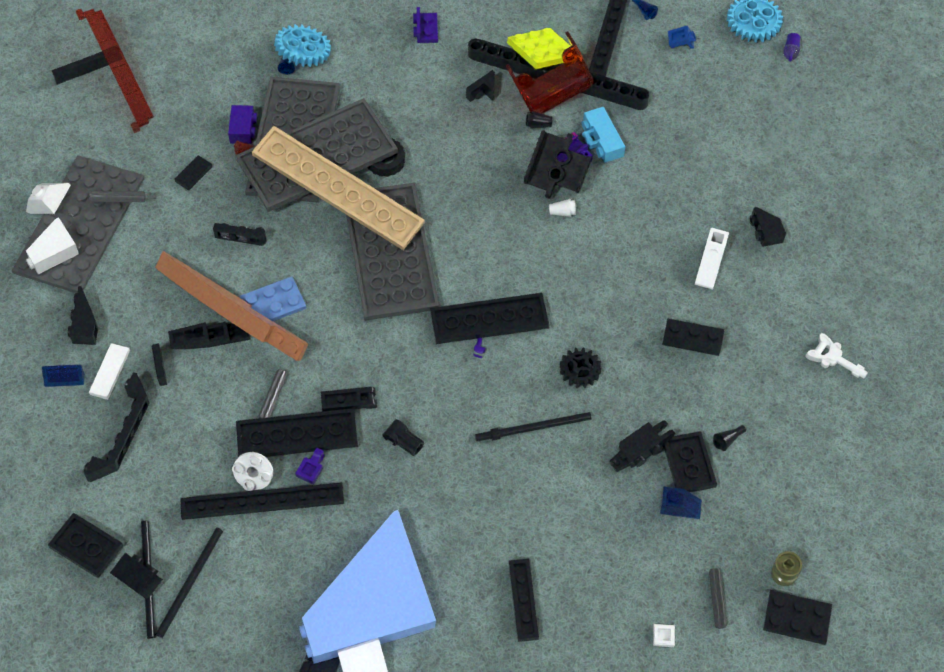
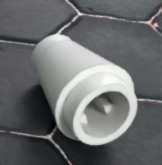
(563, 208)

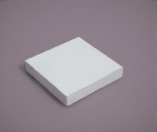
(363, 657)

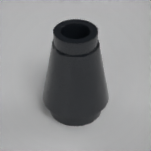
(538, 120)

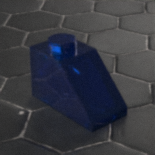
(680, 503)

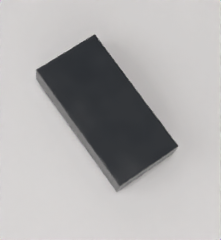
(193, 172)
(159, 365)

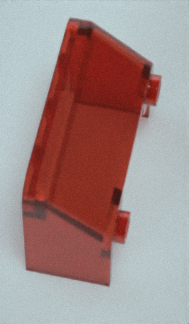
(556, 84)

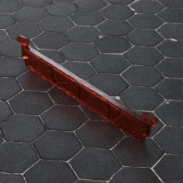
(118, 66)

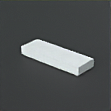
(109, 371)

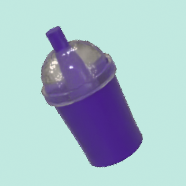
(792, 46)

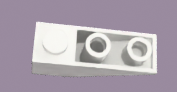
(711, 258)

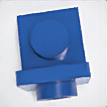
(681, 36)

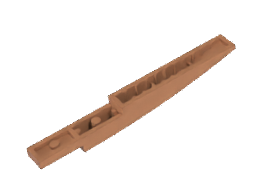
(231, 307)

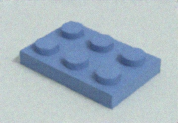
(276, 299)

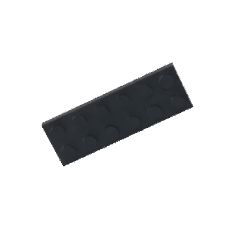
(489, 318)
(297, 433)

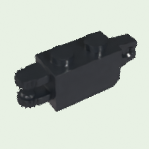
(640, 446)

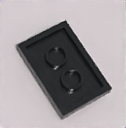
(690, 462)
(85, 545)
(797, 617)

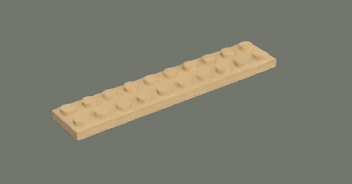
(338, 187)

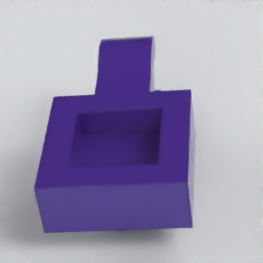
(311, 468)

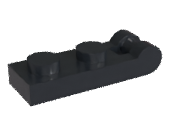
(240, 234)
(348, 399)

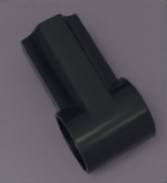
(401, 436)

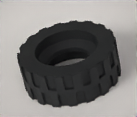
(393, 167)

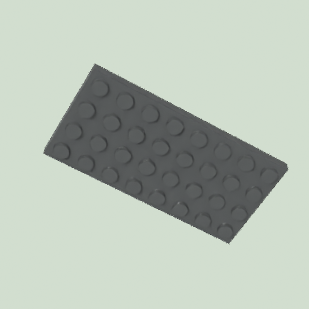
(294, 104)
(346, 137)
(86, 221)
(389, 278)

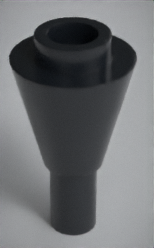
(725, 439)

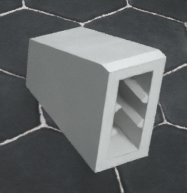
(51, 248)

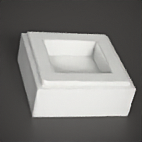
(664, 635)

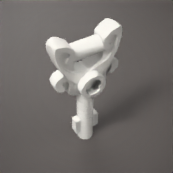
(833, 356)

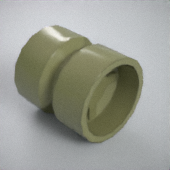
(786, 568)

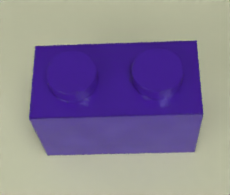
(241, 124)

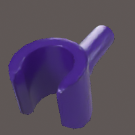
(478, 349)

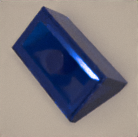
(63, 375)

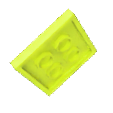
(539, 47)

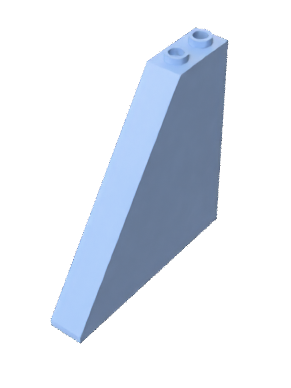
(371, 598)

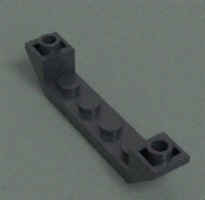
(99, 467)

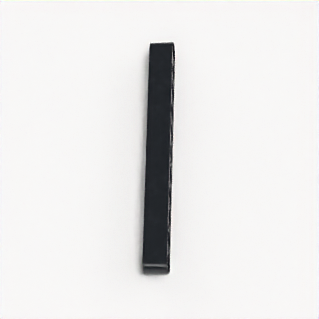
(609, 90)

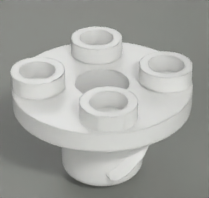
(252, 471)

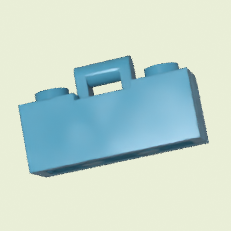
(607, 140)

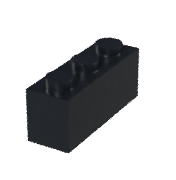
(693, 337)

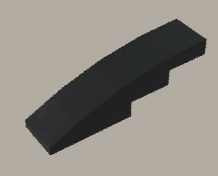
(206, 336)

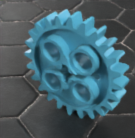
(754, 19)
(302, 45)

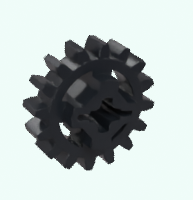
(581, 369)

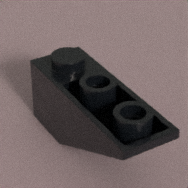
(83, 326)

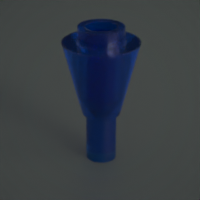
(647, 9)
(285, 67)

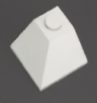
(46, 198)

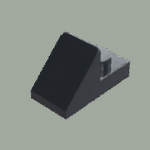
(482, 85)

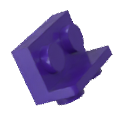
(426, 27)

